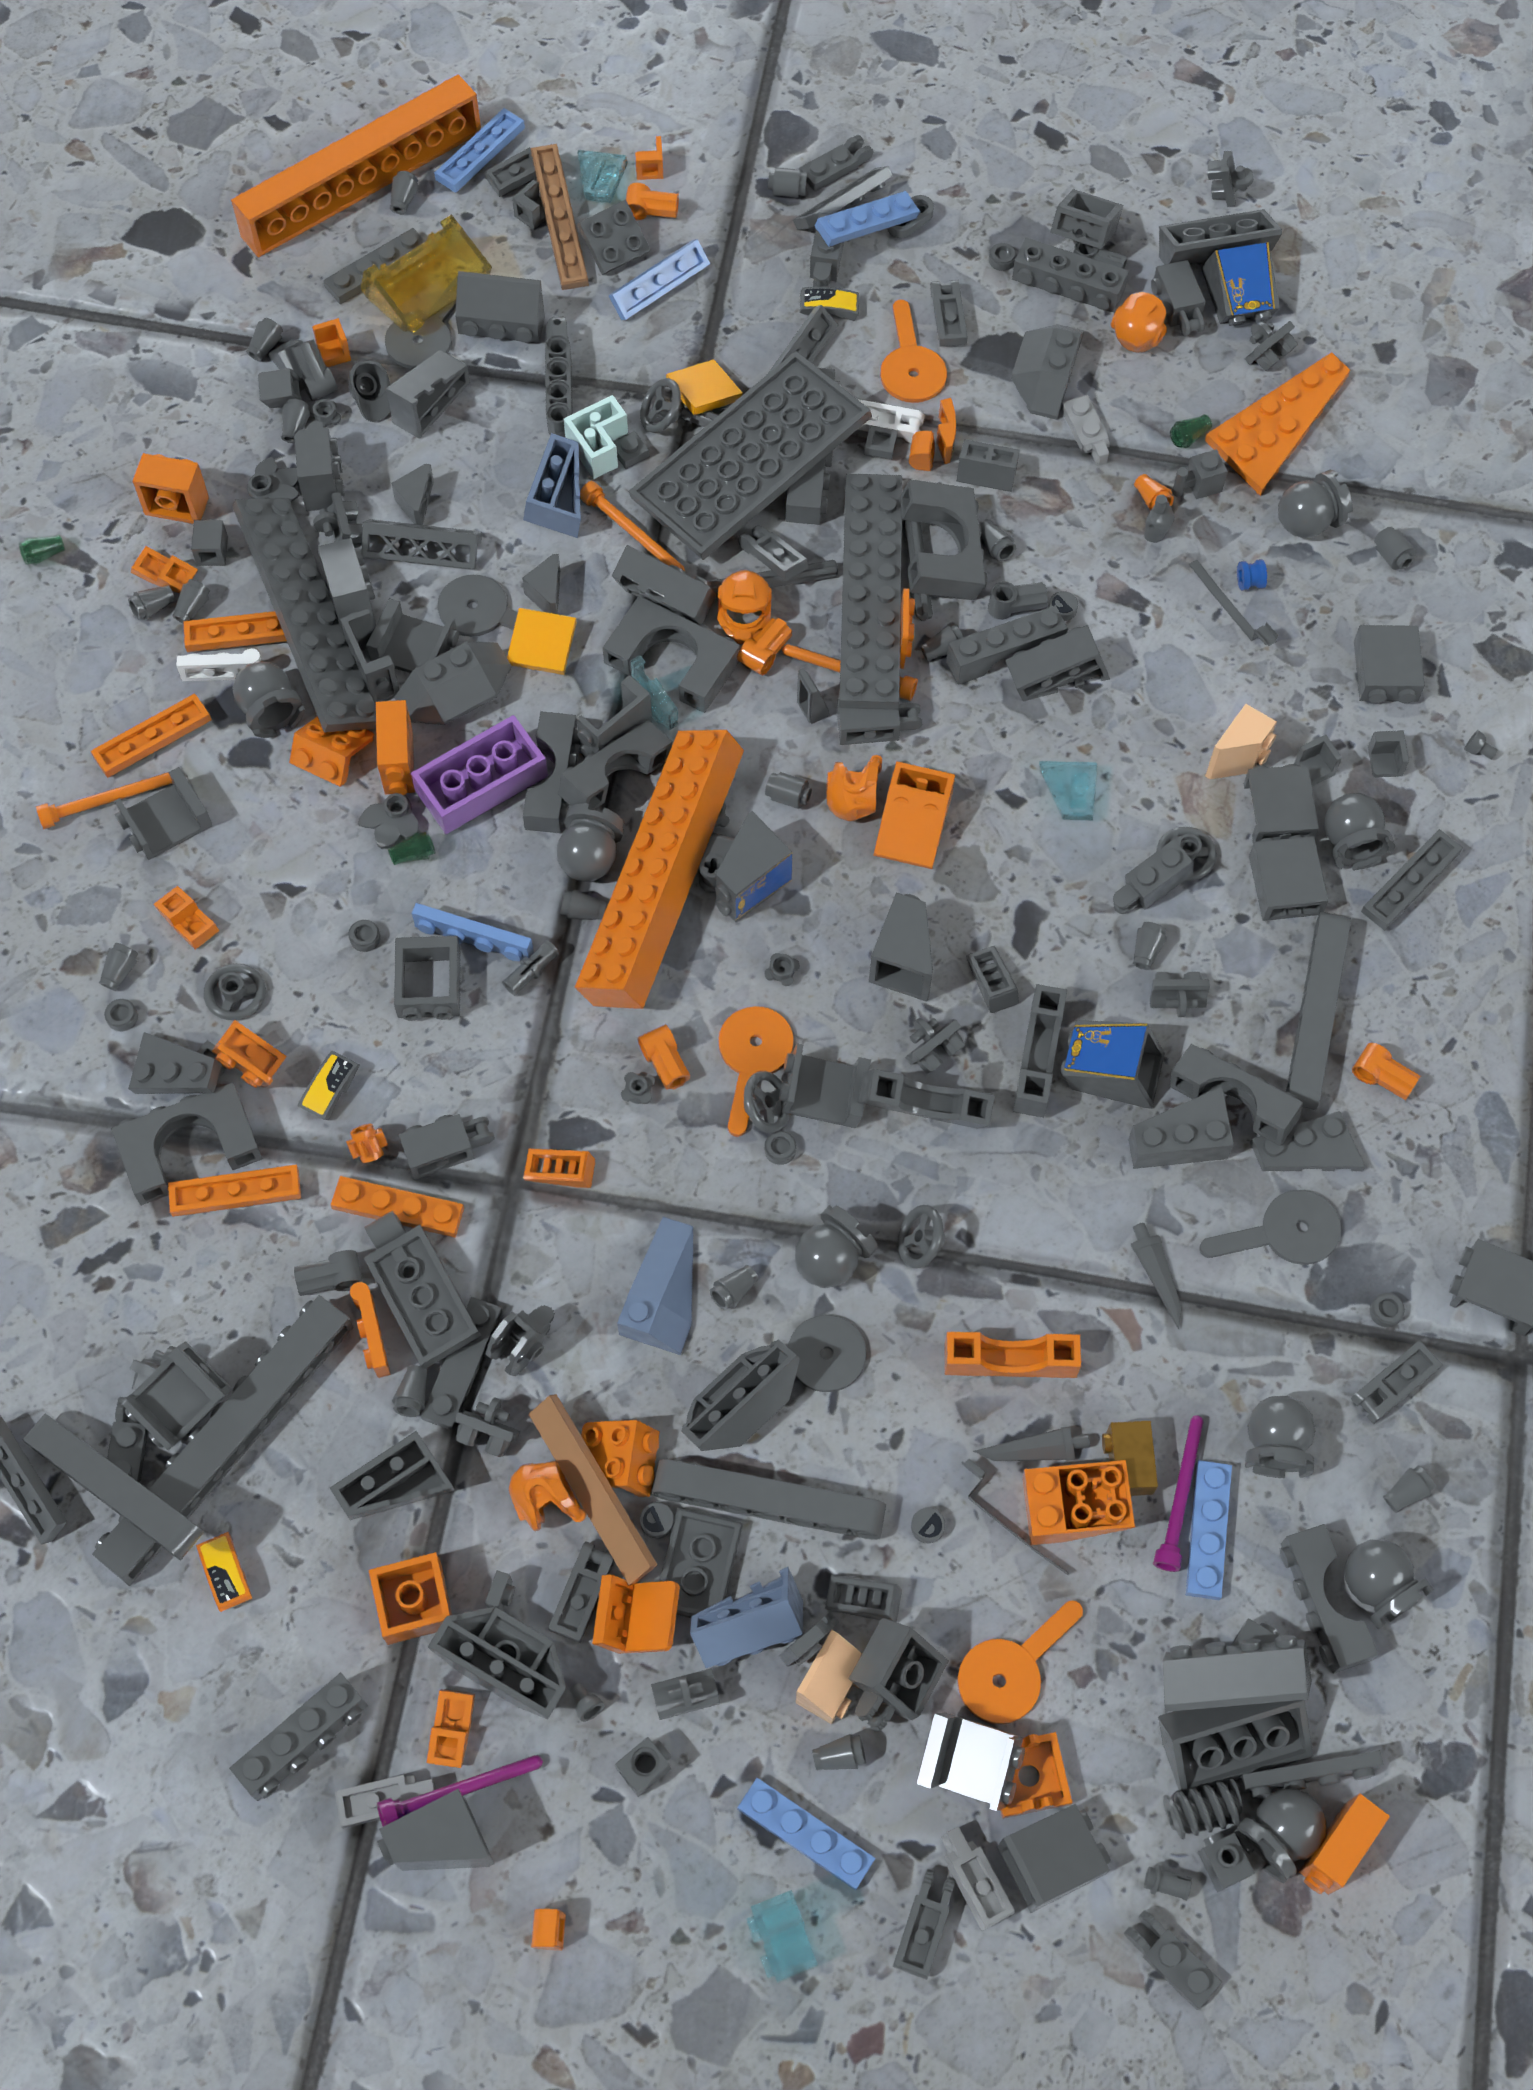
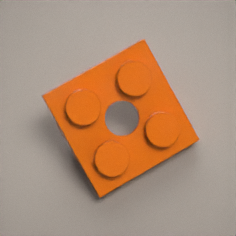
(1052, 1787)

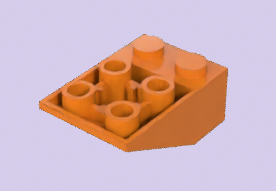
(914, 815)
(1077, 1501)

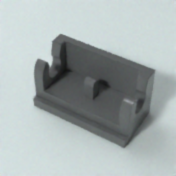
(987, 465)

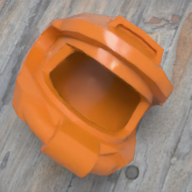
(1140, 322)
(744, 594)
(851, 792)
(537, 1486)

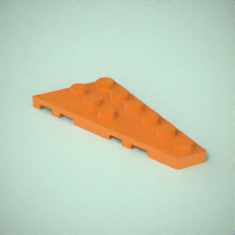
(1271, 428)

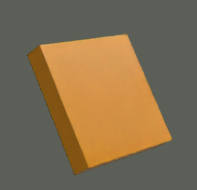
(705, 387)
(541, 641)

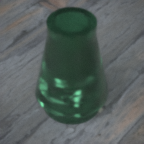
(1188, 431)
(38, 549)
(414, 848)

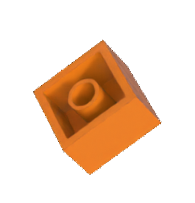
(170, 488)
(410, 1597)

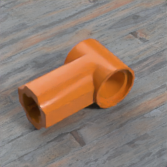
(647, 202)
(762, 650)
(661, 1049)
(1378, 1067)

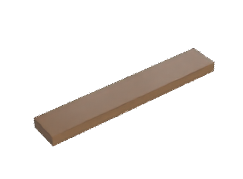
(559, 217)
(593, 1489)

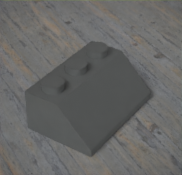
(499, 307)

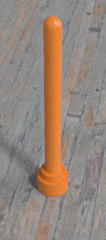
(593, 495)
(907, 684)
(50, 814)

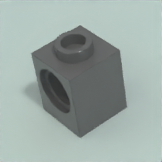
(640, 1781)

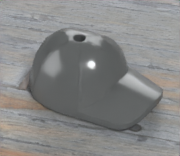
(373, 398)

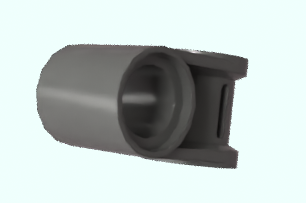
(712, 859)

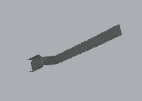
(1265, 633)
(977, 1471)

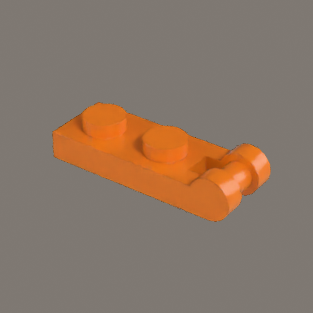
(370, 1329)

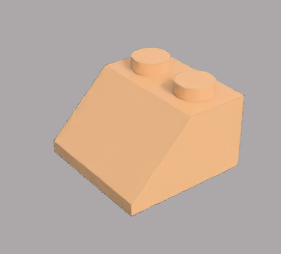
(1242, 744)
(827, 1680)

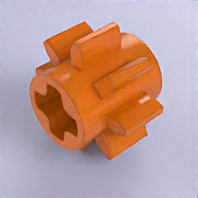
(367, 1143)

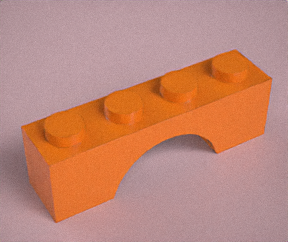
(1041, 1357)

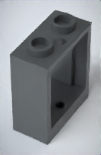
(1091, 214)
(427, 949)

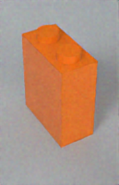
(395, 747)
(1344, 1845)

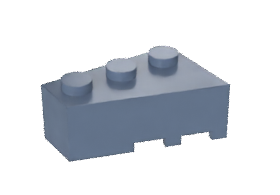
(555, 489)
(751, 1623)

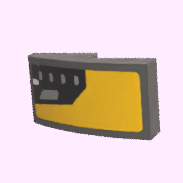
(835, 300)
(328, 1084)

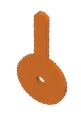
(910, 358)
(749, 1059)
(1016, 1665)

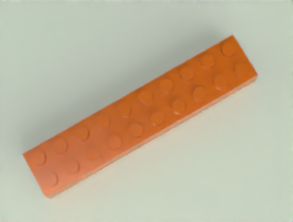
(356, 165)
(659, 869)

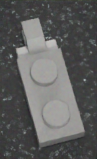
(1087, 428)
(359, 1803)
(976, 1880)

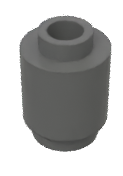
(787, 182)
(1394, 548)
(788, 790)

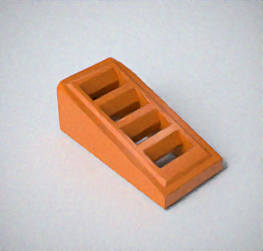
(572, 1179)

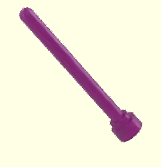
(1169, 1556)
(393, 1810)

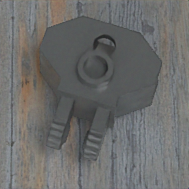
(520, 1338)

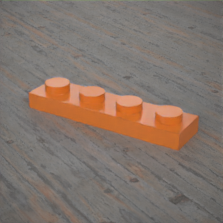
(232, 631)
(151, 735)
(234, 1190)
(411, 1208)

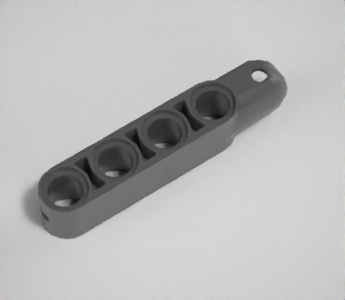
(558, 375)

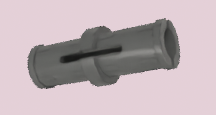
(530, 967)

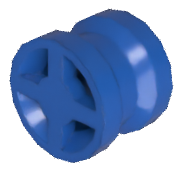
(1252, 574)

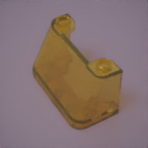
(424, 277)

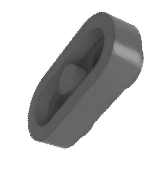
(926, 209)

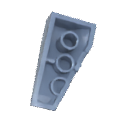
(661, 1295)

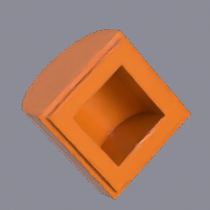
(922, 450)
(548, 1929)

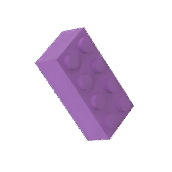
(479, 774)

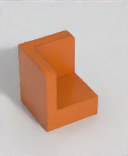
(650, 163)
(331, 342)

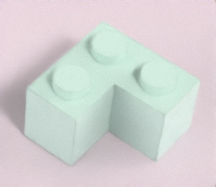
(595, 431)

